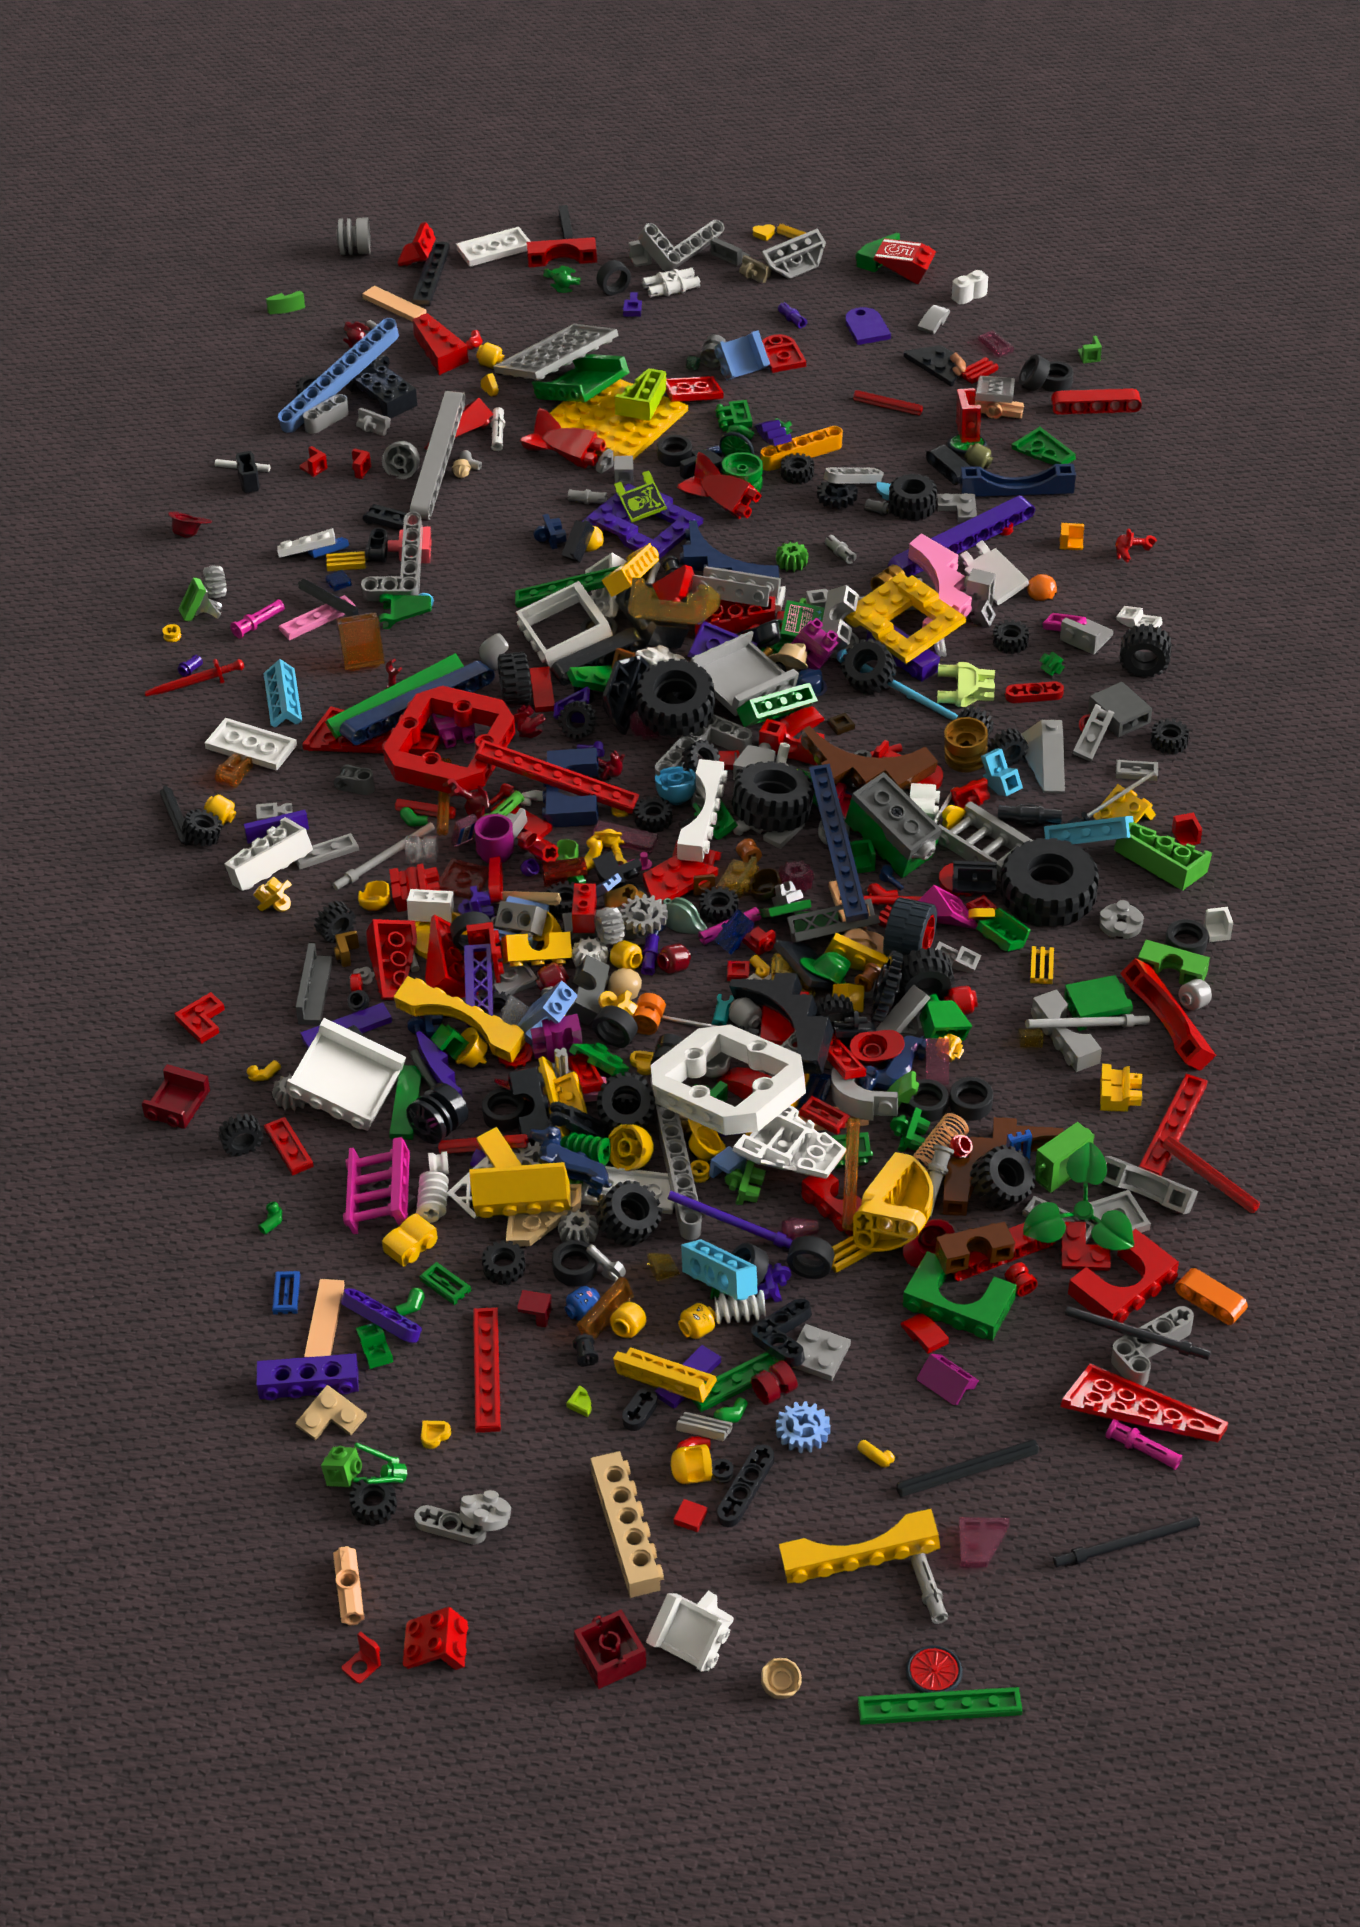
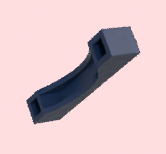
(1054, 480)

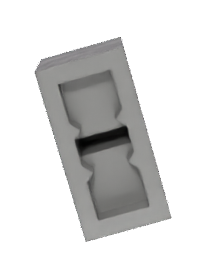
(521, 915)

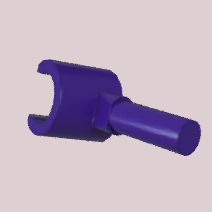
(599, 745)

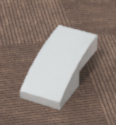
(1134, 616)

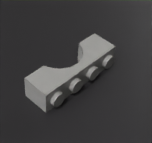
(1078, 1049)
(1150, 1185)

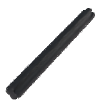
(967, 1468)

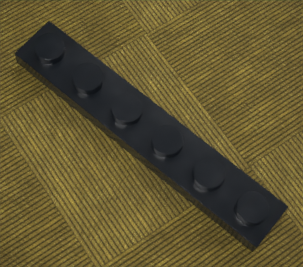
(431, 274)

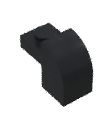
(687, 466)
(607, 866)

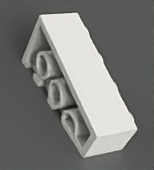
(269, 854)

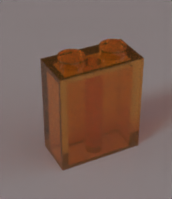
(360, 641)

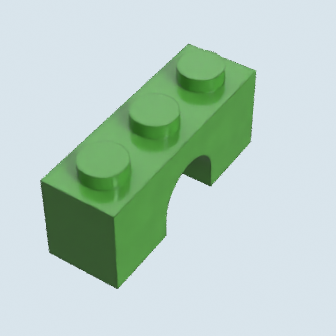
(1188, 964)

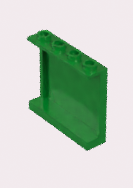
(585, 380)

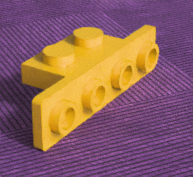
(563, 1089)

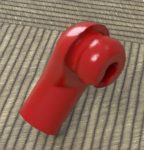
(475, 340)
(876, 890)

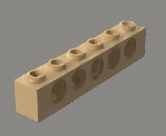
(638, 1579)

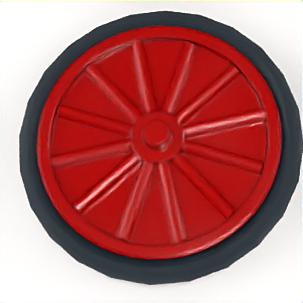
(934, 1669)

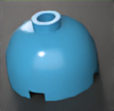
(676, 785)

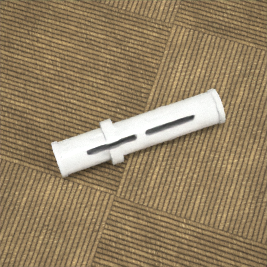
(497, 425)

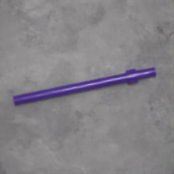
(779, 1239)

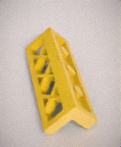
(664, 1374)

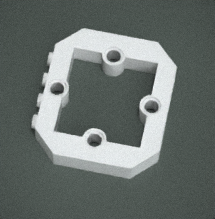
(689, 1060)

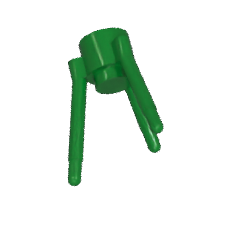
(390, 1473)

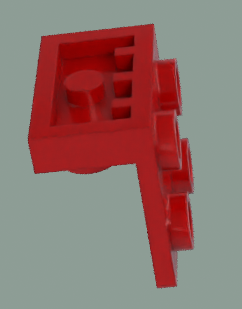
(485, 934)

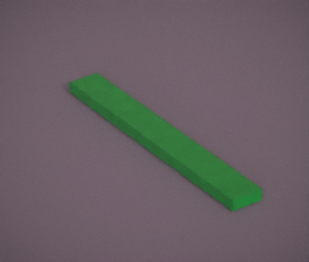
(423, 677)

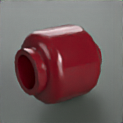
(673, 958)
(551, 975)

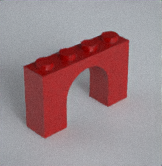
(1116, 1302)

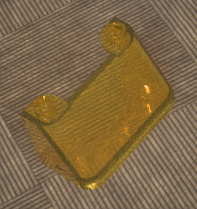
(646, 605)

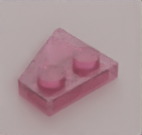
(980, 1539)

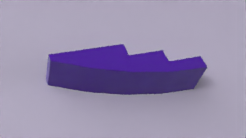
(773, 432)
(436, 1061)

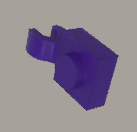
(633, 306)

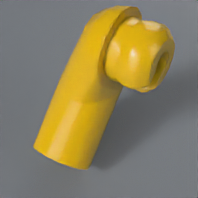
(881, 1458)

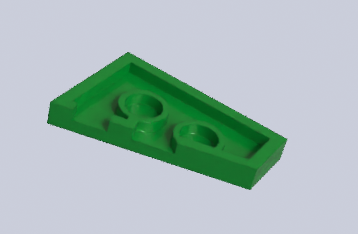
(1044, 447)

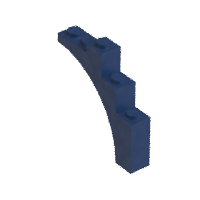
(700, 553)

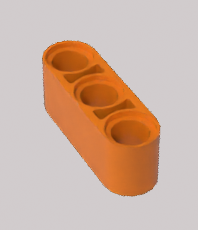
(1211, 1296)

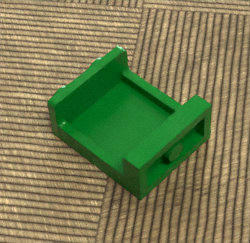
(1097, 998)

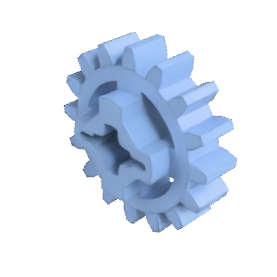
(803, 1425)

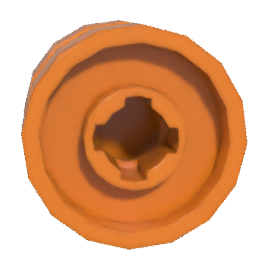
(649, 1013)

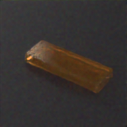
(599, 1315)

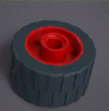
(909, 926)

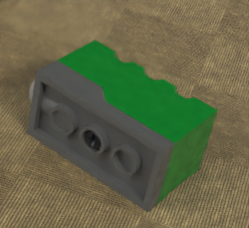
(893, 824)

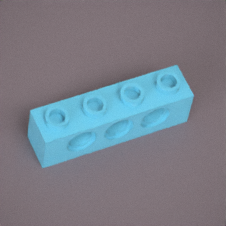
(719, 1269)

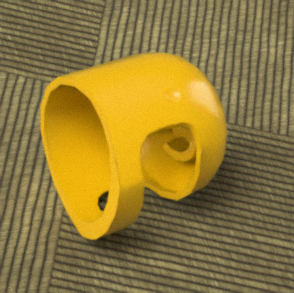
(691, 1464)

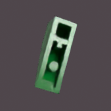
(868, 251)

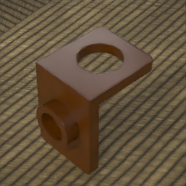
(698, 890)

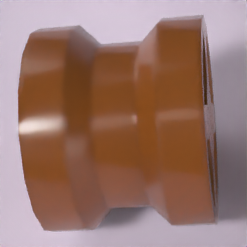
(747, 849)

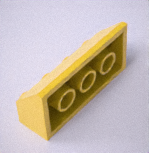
(520, 1189)

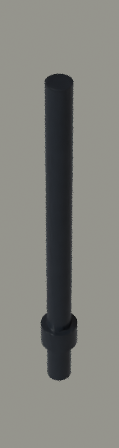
(1185, 1347)
(1081, 1554)

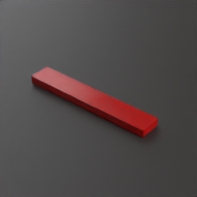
(1173, 1123)
(486, 1370)

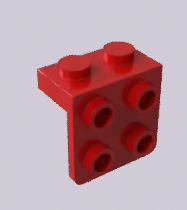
(419, 248)
(435, 1637)

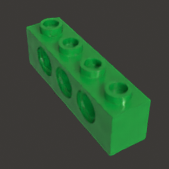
(776, 704)

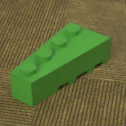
(1164, 857)

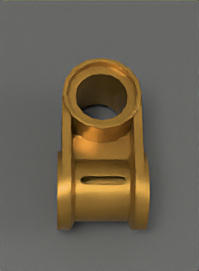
(617, 897)

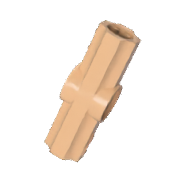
(999, 409)
(349, 1596)

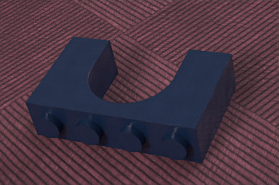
(571, 810)

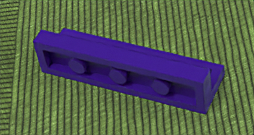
(470, 977)

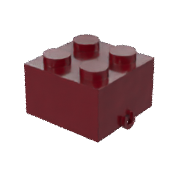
(609, 1648)

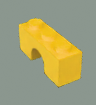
(518, 951)

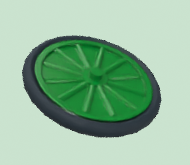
(733, 443)
(955, 444)

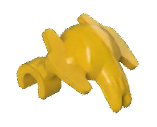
(611, 839)

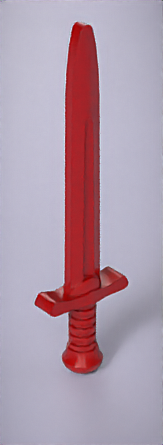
(198, 677)

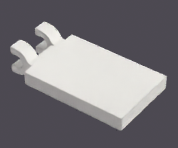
(1007, 579)

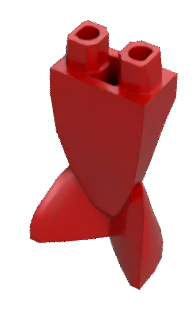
(572, 443)
(727, 491)

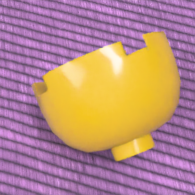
(630, 1147)

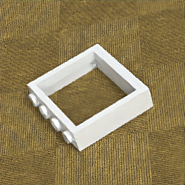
(553, 604)

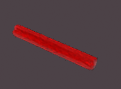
(887, 402)
(471, 1144)

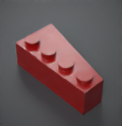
(439, 344)
(739, 616)

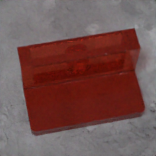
(561, 869)

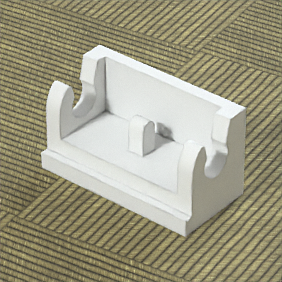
(426, 903)

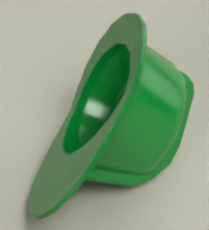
(829, 966)

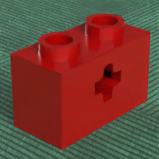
(584, 908)

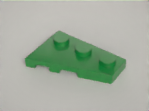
(592, 677)

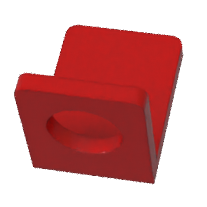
(368, 1654)

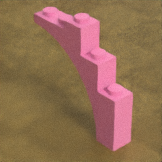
(941, 568)

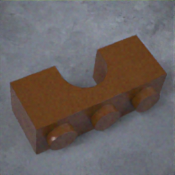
(991, 1240)

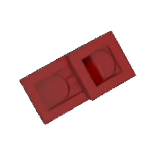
(801, 719)
(926, 1332)

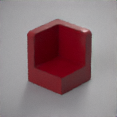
(536, 1304)

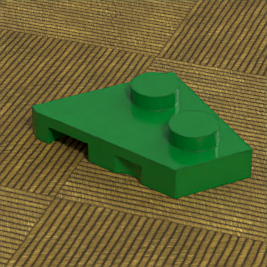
(601, 1058)

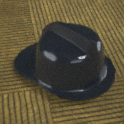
(766, 634)

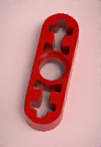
(1048, 695)

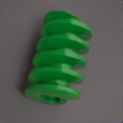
(594, 1147)

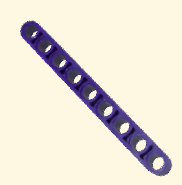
(973, 531)

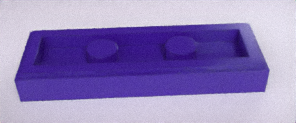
(259, 828)
(702, 1360)

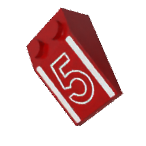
(905, 258)

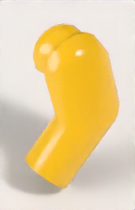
(762, 968)
(263, 1074)

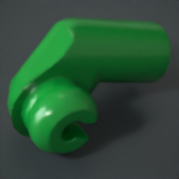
(742, 430)
(411, 818)
(274, 1218)
(732, 1414)

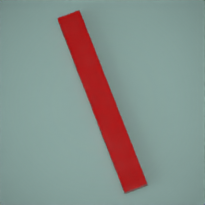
(556, 776)

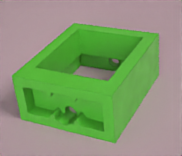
(1053, 1156)

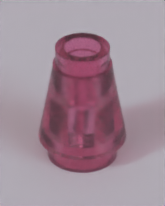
(799, 1227)

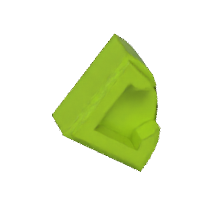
(580, 1402)

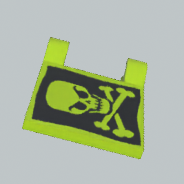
(641, 500)

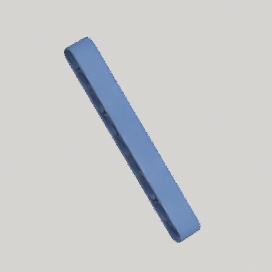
(339, 373)

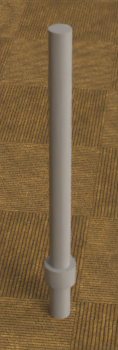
(353, 874)
(1125, 1020)

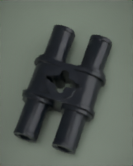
(1029, 815)

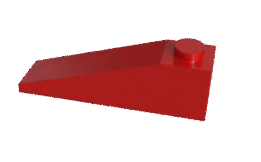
(391, 953)

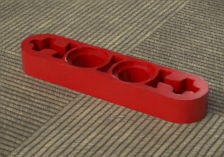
(495, 880)

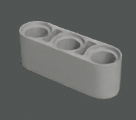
(325, 413)

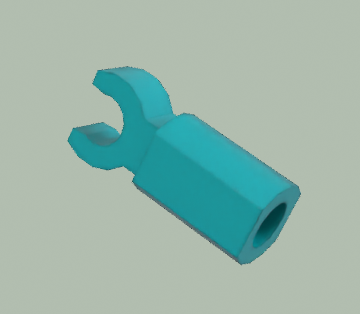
(721, 1012)

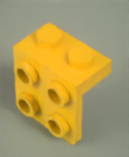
(1126, 806)

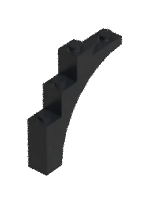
(784, 997)

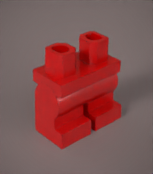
(412, 878)

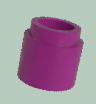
(494, 837)

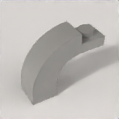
(861, 1102)

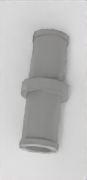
(587, 496)
(840, 549)

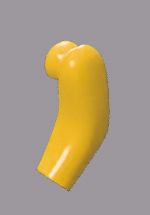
(594, 851)

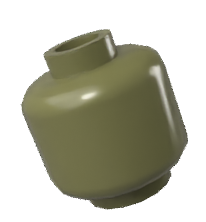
(978, 455)

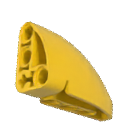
(894, 1205)

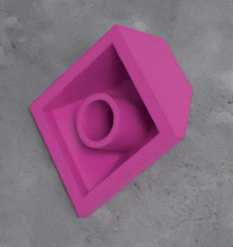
(949, 908)

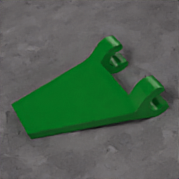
(403, 607)

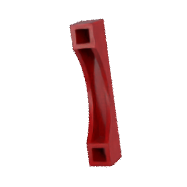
(1185, 1036)

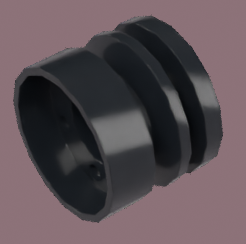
(437, 1113)

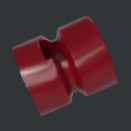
(775, 1381)

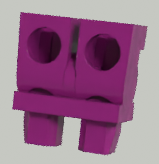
(817, 642)
(450, 732)
(556, 1036)

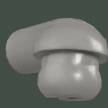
(465, 454)

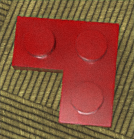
(197, 1017)
(1078, 1254)

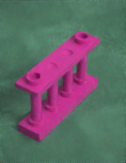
(397, 1190)

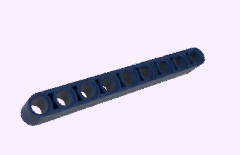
(386, 716)

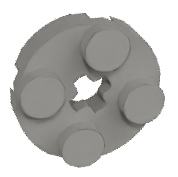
(1125, 911)
(485, 1511)

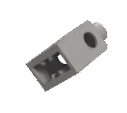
(752, 755)

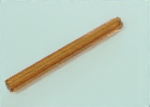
(443, 809)
(851, 1173)

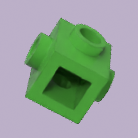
(341, 1466)

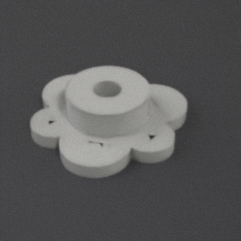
(366, 974)

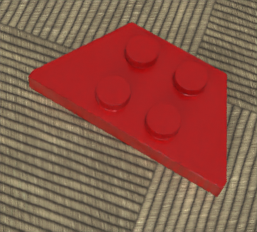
(674, 877)

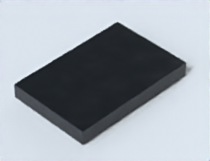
(792, 953)

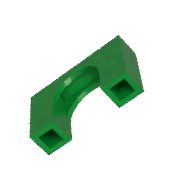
(980, 1318)

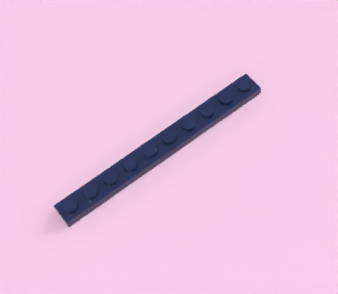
(838, 843)

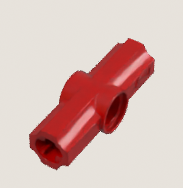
(537, 846)

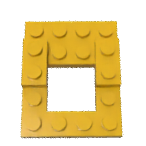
(892, 599)

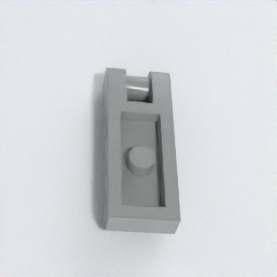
(1093, 733)

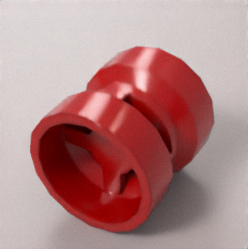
(1019, 1275)

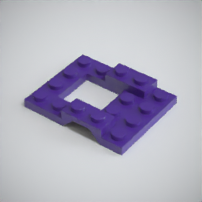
(614, 518)

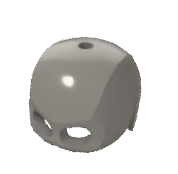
(491, 649)

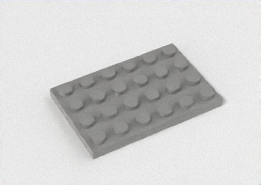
(555, 351)

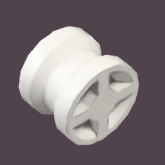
(439, 1162)

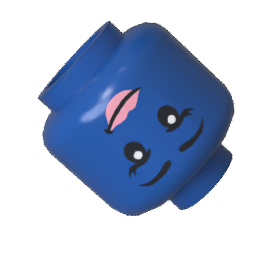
(581, 1301)

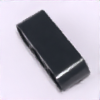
(946, 463)

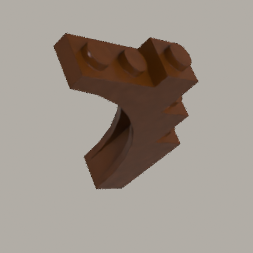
(845, 765)
(957, 1180)

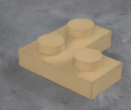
(330, 1407)

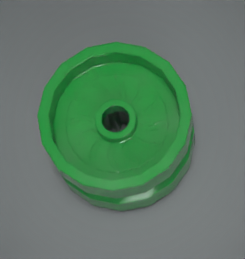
(744, 466)

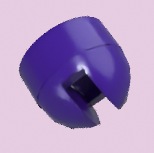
(530, 867)

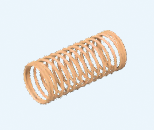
(924, 1159)

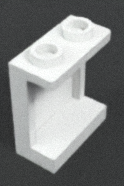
(689, 1631)

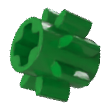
(1052, 663)

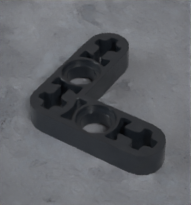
(769, 1332)

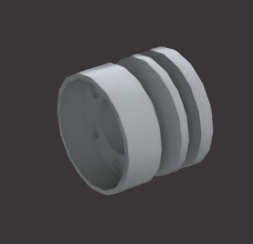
(354, 236)

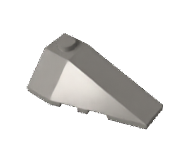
(1046, 754)

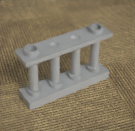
(739, 586)
(987, 825)

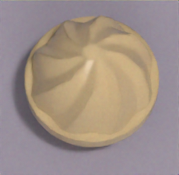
(461, 468)

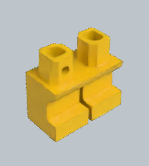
(1116, 1086)

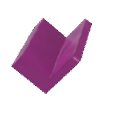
(946, 1378)

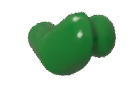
(413, 1302)

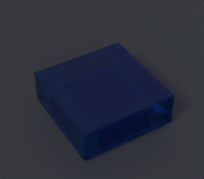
(338, 580)

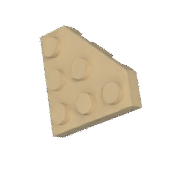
(529, 1228)

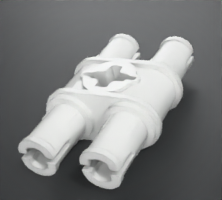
(671, 282)

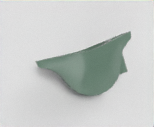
(683, 916)

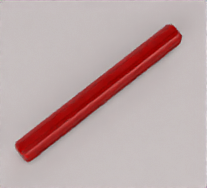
(1211, 1174)

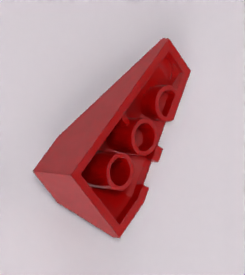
(473, 416)
(675, 585)
(444, 961)

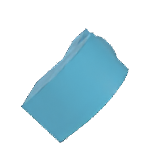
(1000, 777)

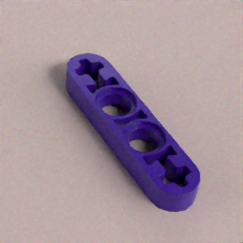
(381, 1315)

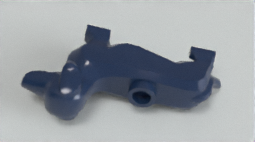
(896, 1066)
(577, 1164)

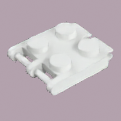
(657, 654)

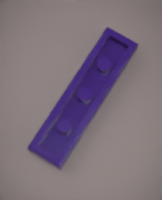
(364, 1020)

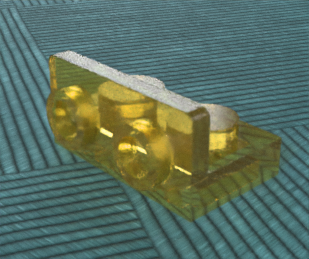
(739, 876)

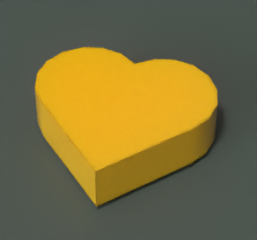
(763, 232)
(489, 384)
(952, 816)
(981, 913)
(641, 1061)
(434, 1432)

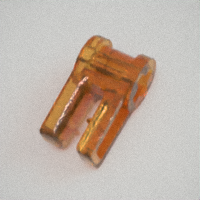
(233, 770)

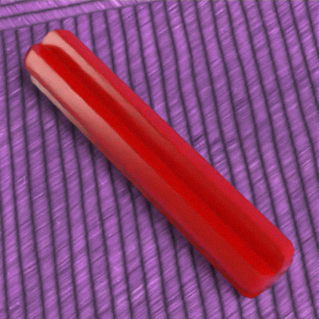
(422, 808)

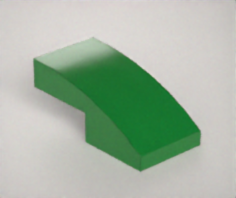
(374, 1345)

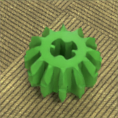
(791, 556)

